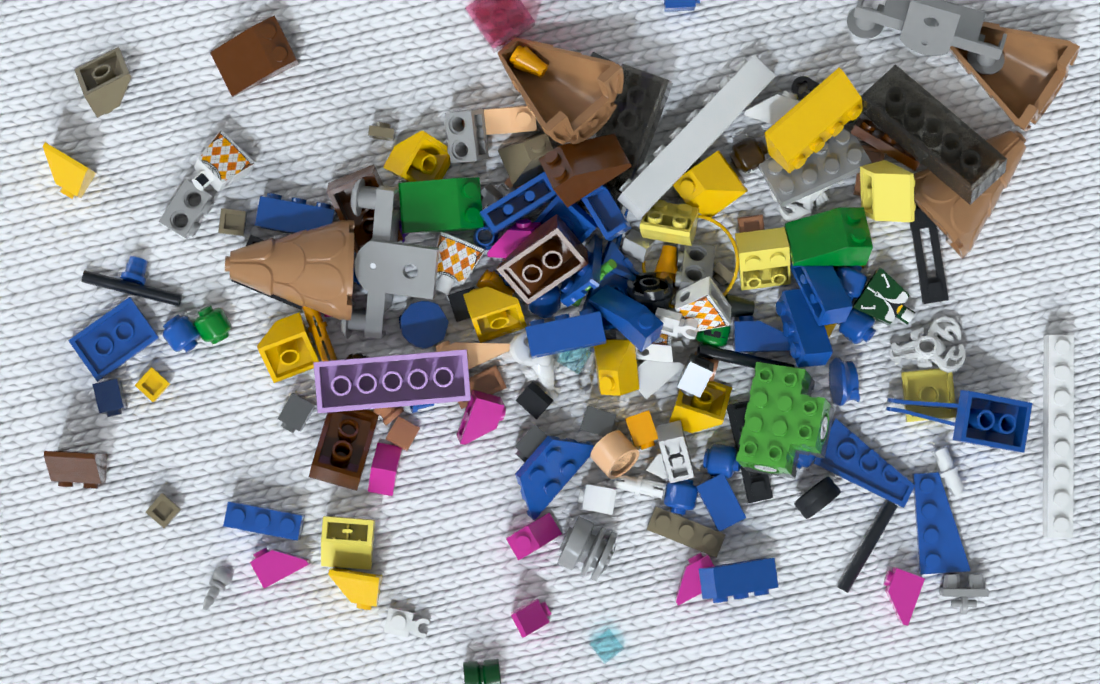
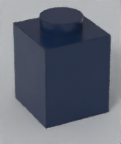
(110, 397)

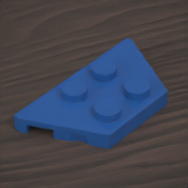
(616, 278)
(575, 285)
(550, 470)

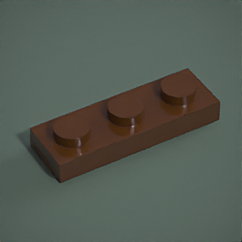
(869, 133)

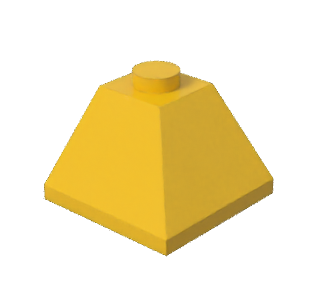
(419, 158)
(68, 173)
(710, 185)
(493, 313)
(287, 348)
(616, 367)
(703, 411)
(358, 586)

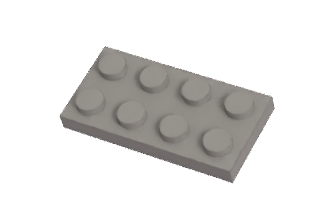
(833, 163)

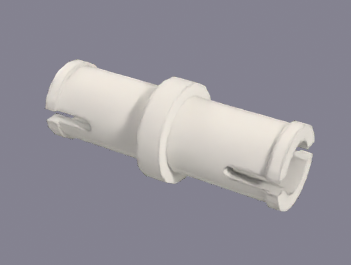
(949, 471)
(639, 485)

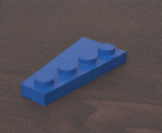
(861, 465)
(937, 534)

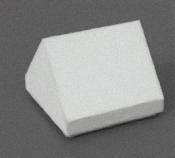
(637, 246)
(657, 467)

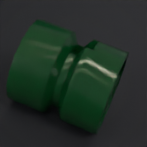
(482, 674)

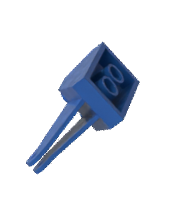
(982, 419)

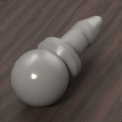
(221, 577)

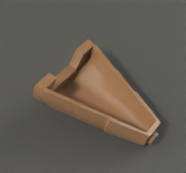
(1030, 75)
(572, 95)
(952, 213)
(303, 267)

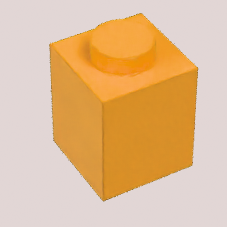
(642, 430)

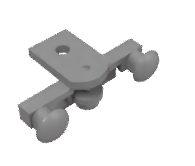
(931, 29)
(383, 262)

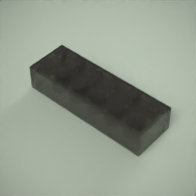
(634, 122)
(933, 134)

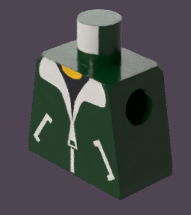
(884, 299)

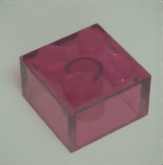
(499, 20)

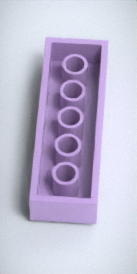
(392, 381)

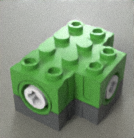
(783, 421)

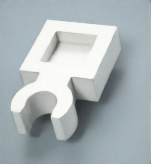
(675, 324)
(401, 623)

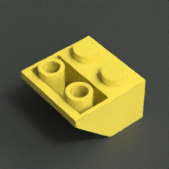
(887, 192)
(670, 223)
(763, 258)
(347, 542)

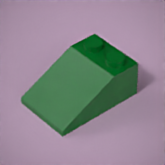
(440, 205)
(830, 238)

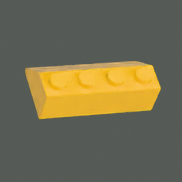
(813, 121)

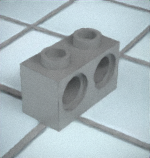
(472, 135)
(181, 206)
(695, 264)
(675, 451)

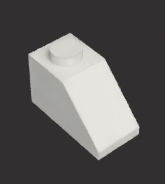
(773, 107)
(654, 375)
(597, 498)

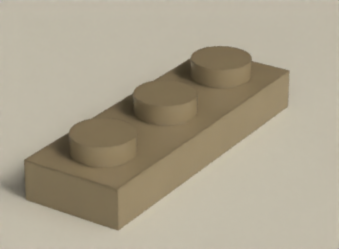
(686, 532)

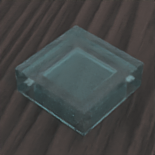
(574, 359)
(606, 646)

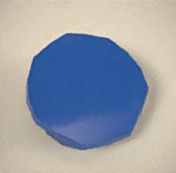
(423, 324)
(843, 381)

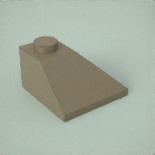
(104, 81)
(523, 156)

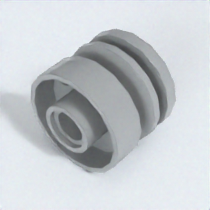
(586, 548)

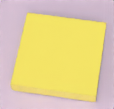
(928, 386)

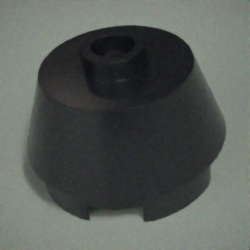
(651, 291)

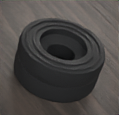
(817, 497)

